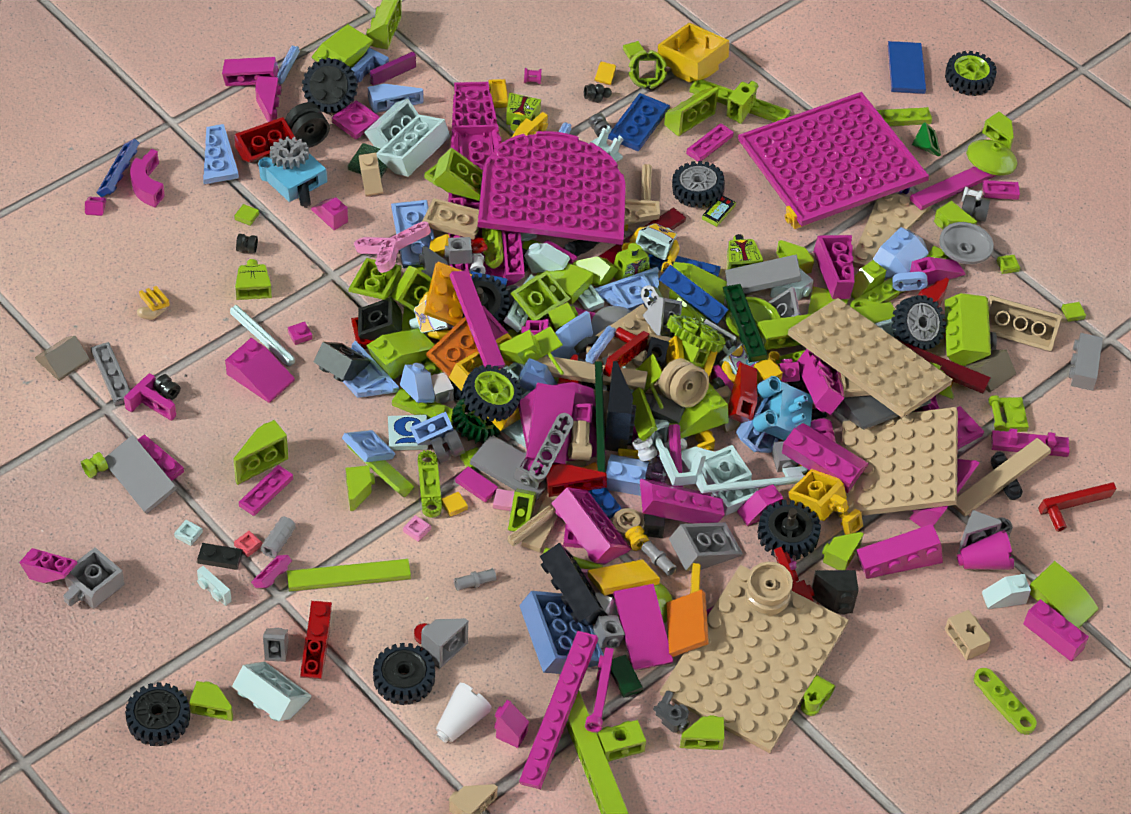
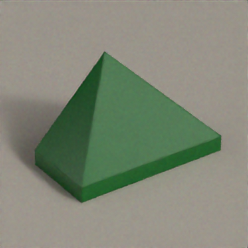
(927, 140)

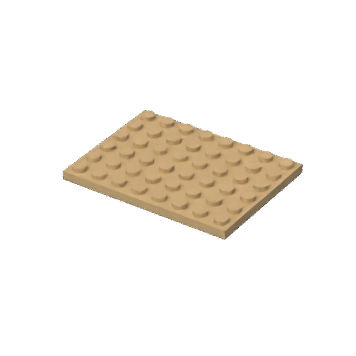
(755, 663)

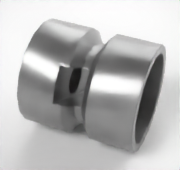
(976, 208)
(454, 443)

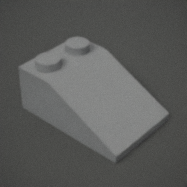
(704, 544)

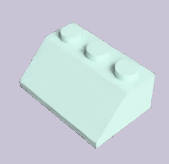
(391, 123)
(270, 690)

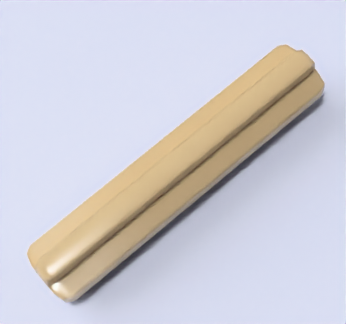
(646, 182)
(531, 525)

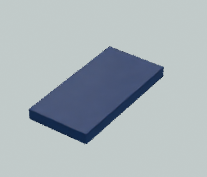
(906, 67)
(639, 121)

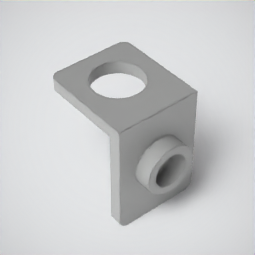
(522, 475)

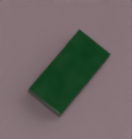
(625, 676)

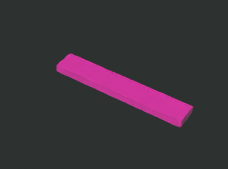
(949, 187)
(476, 319)

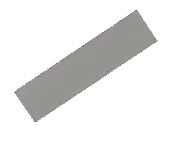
(111, 372)

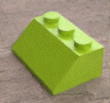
(385, 23)
(692, 111)

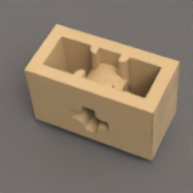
(967, 634)

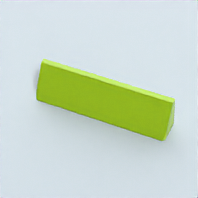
(390, 476)

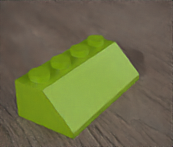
(967, 328)

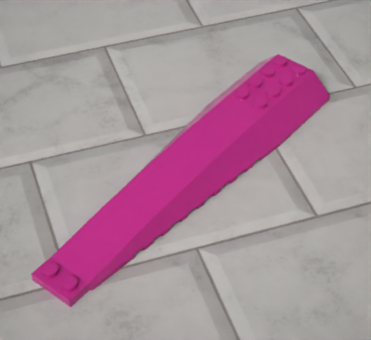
(475, 137)

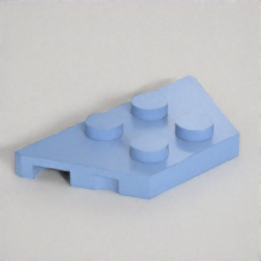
(628, 290)
(371, 380)

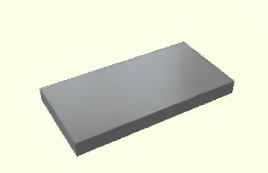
(765, 274)
(500, 462)
(140, 474)

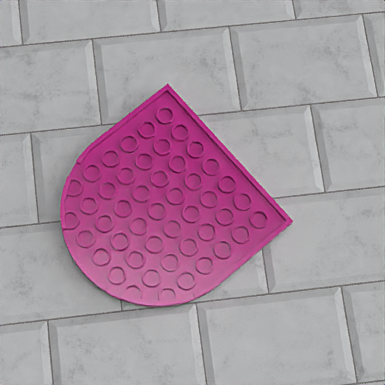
(553, 188)

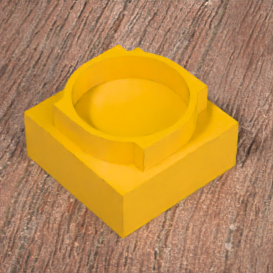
(694, 52)

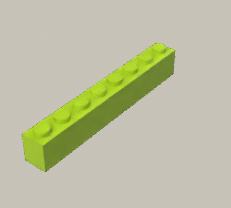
(775, 331)

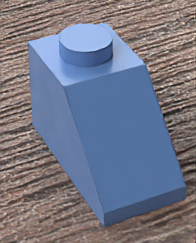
(534, 373)

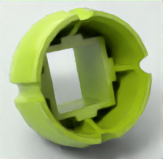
(659, 69)

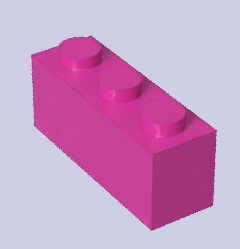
(245, 70)
(1056, 630)

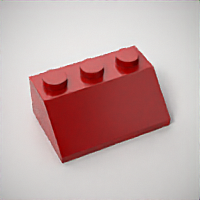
(256, 141)

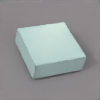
(188, 532)

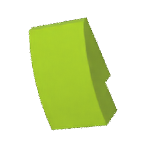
(572, 280)
(540, 296)
(1063, 594)

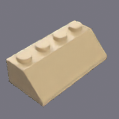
(1023, 323)

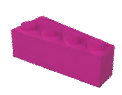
(821, 381)
(901, 553)

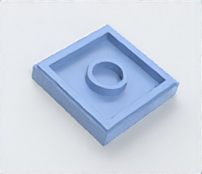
(368, 446)

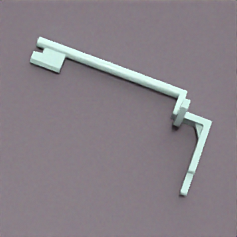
(792, 474)

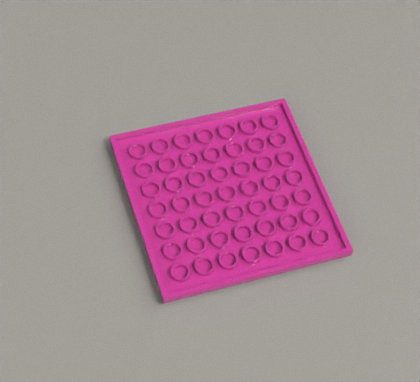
(832, 158)

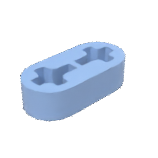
(910, 281)

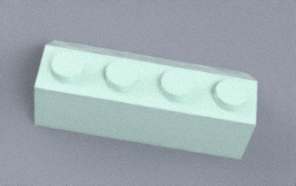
(414, 144)

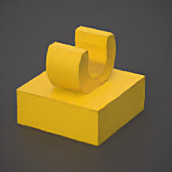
(851, 521)

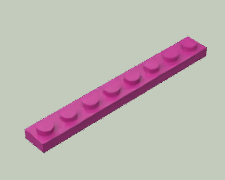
(558, 710)

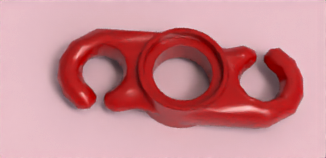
(478, 245)

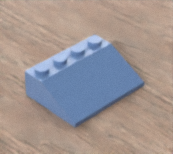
(553, 630)

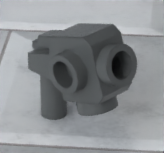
(672, 717)

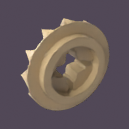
(628, 515)

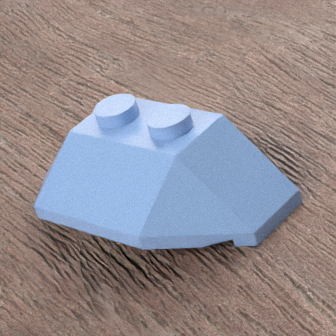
(900, 251)
(572, 334)
(757, 441)

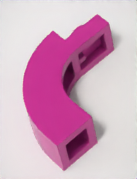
(144, 187)

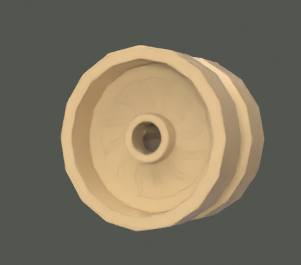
(684, 383)
(769, 588)

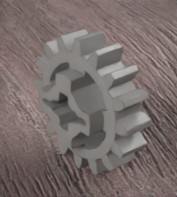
(289, 153)

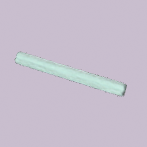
(262, 335)

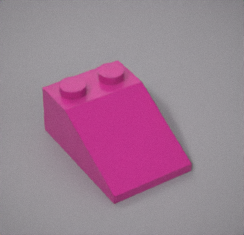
(258, 370)

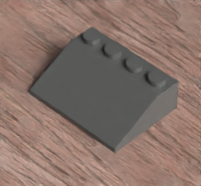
(866, 411)

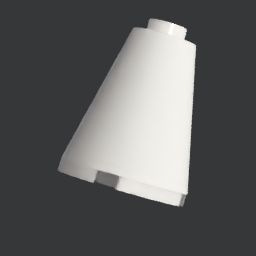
(461, 713)

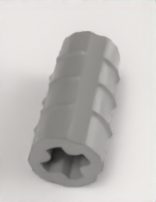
(278, 537)

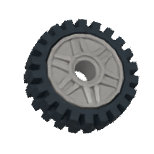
(698, 184)
(919, 322)

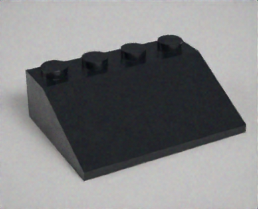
(620, 413)

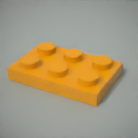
(442, 298)

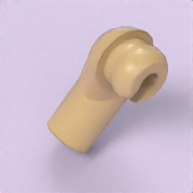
(147, 313)

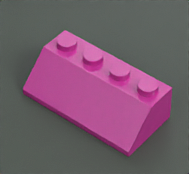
(822, 454)
(680, 503)
(931, 515)
(590, 525)

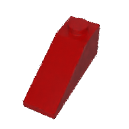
(571, 476)

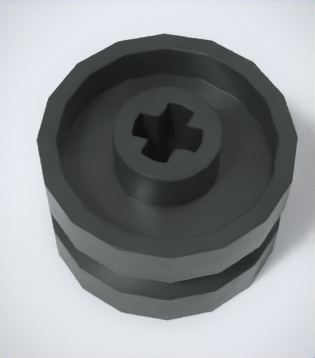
(308, 123)

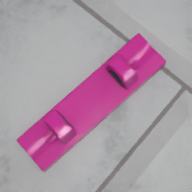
(1014, 442)

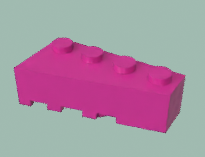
(836, 263)

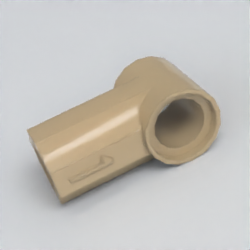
(579, 446)

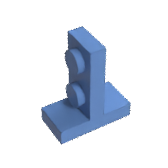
(369, 61)

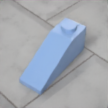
(384, 96)

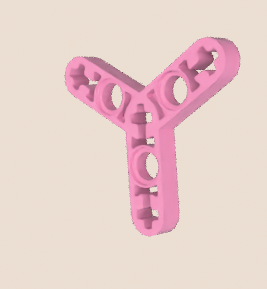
(388, 247)

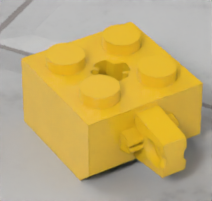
(820, 493)

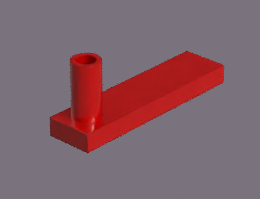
(634, 346)
(1055, 504)

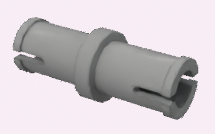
(659, 558)
(475, 579)

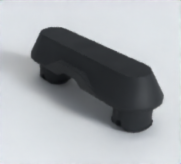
(580, 246)
(1012, 490)

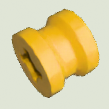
(636, 537)

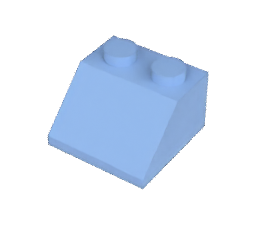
(625, 474)

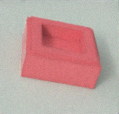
(248, 543)

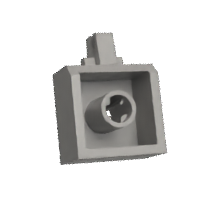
(93, 579)

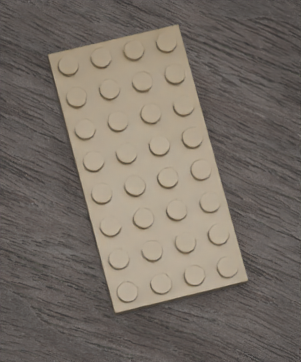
(870, 357)

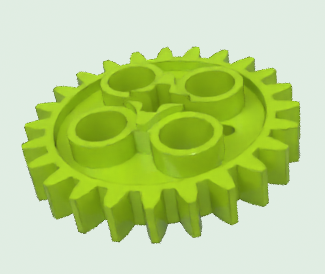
(686, 328)

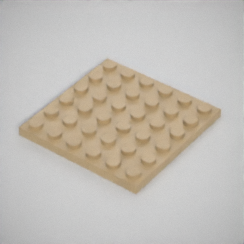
(908, 462)

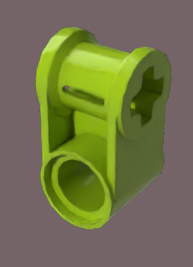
(816, 695)

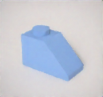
(418, 383)
(431, 429)

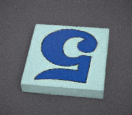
(400, 433)

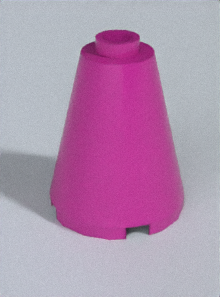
(988, 553)

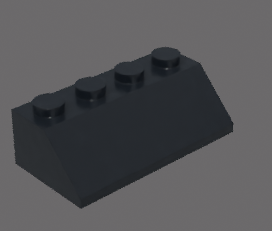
(573, 584)

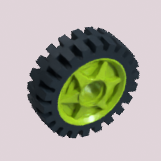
(970, 73)
(491, 393)

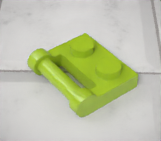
(1014, 413)

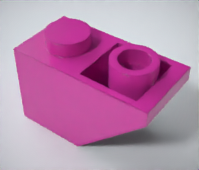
(510, 724)

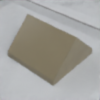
(63, 357)
(996, 366)

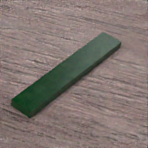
(745, 323)
(600, 416)

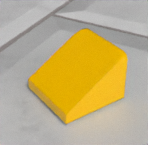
(605, 73)
(438, 244)

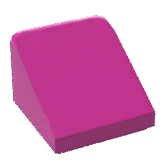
(95, 205)
(584, 412)

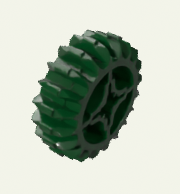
(471, 425)

